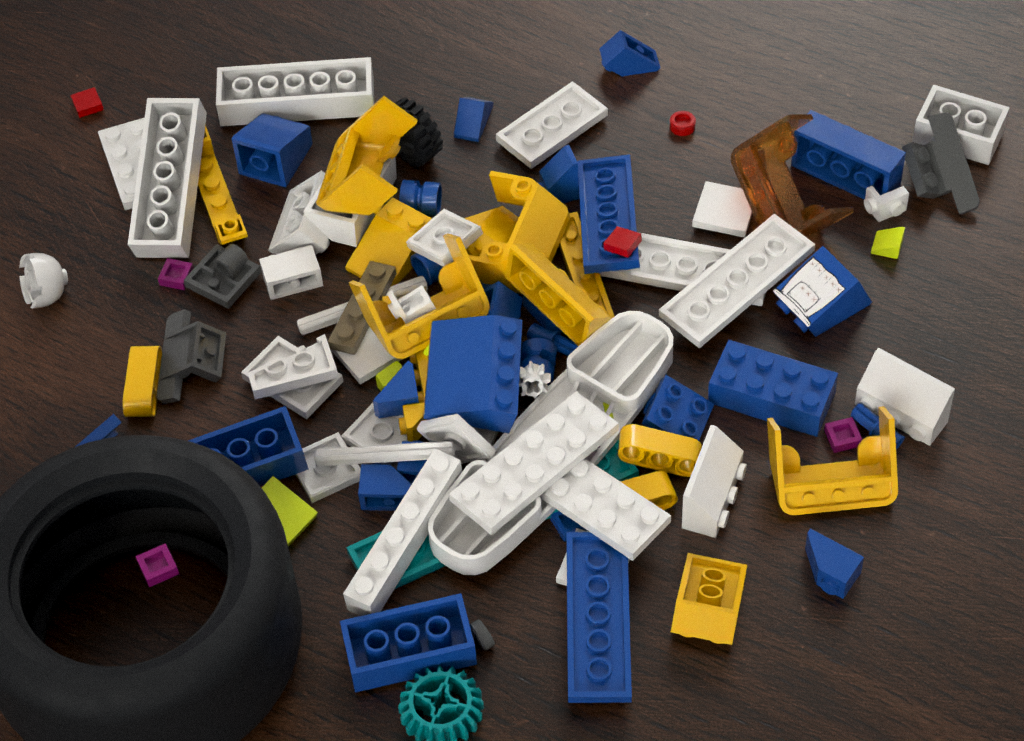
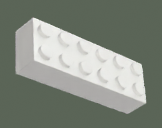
(295, 90)
(167, 178)

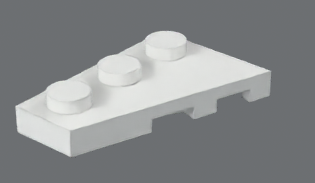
(299, 370)

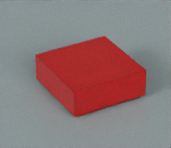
(87, 102)
(622, 241)

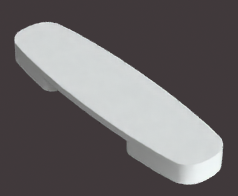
(613, 367)

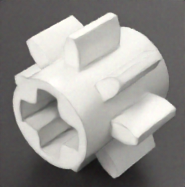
(534, 380)

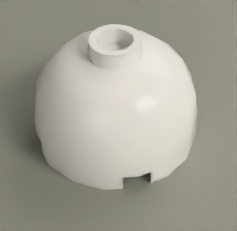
(42, 279)

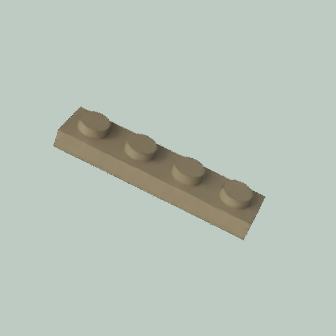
(352, 324)

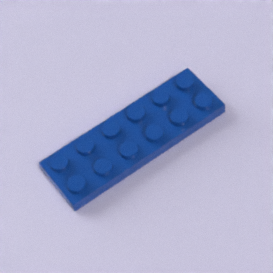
(606, 203)
(597, 621)

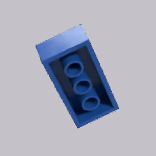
(847, 157)
(772, 387)
(260, 446)
(407, 640)

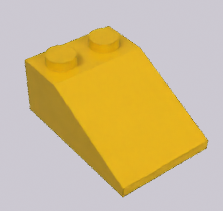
(496, 227)
(387, 239)
(709, 599)

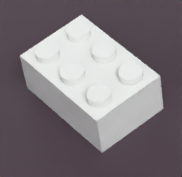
(976, 120)

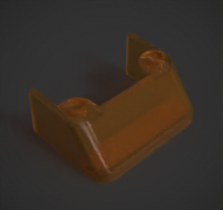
(768, 182)

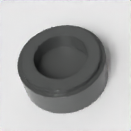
(481, 635)

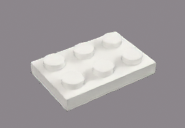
(301, 400)

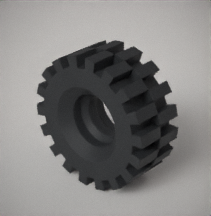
(422, 140)

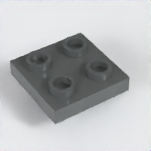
(223, 275)

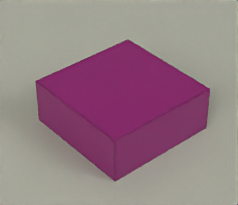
(174, 273)
(842, 434)
(157, 565)

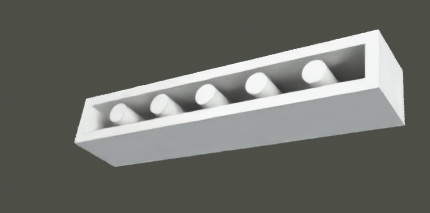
(401, 536)

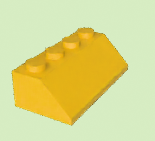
(554, 293)

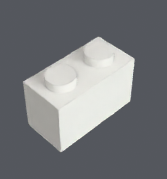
(291, 272)

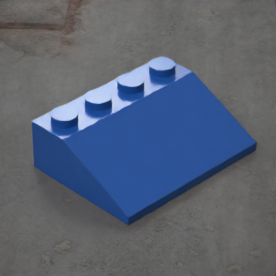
(475, 371)

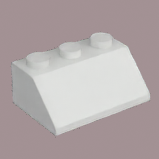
(293, 227)
(910, 395)
(712, 484)

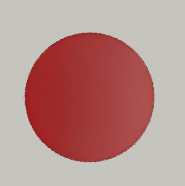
(682, 123)

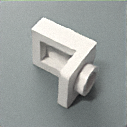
(887, 204)
(411, 305)

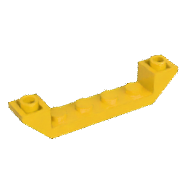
(216, 197)
(414, 413)

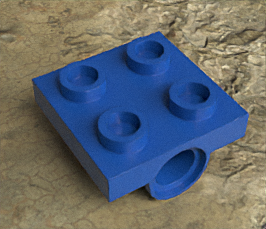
(677, 409)

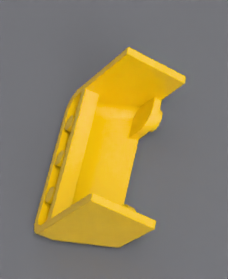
(354, 170)
(539, 224)
(460, 298)
(836, 485)

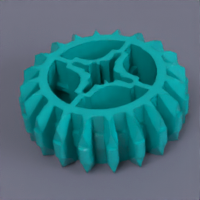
(429, 694)

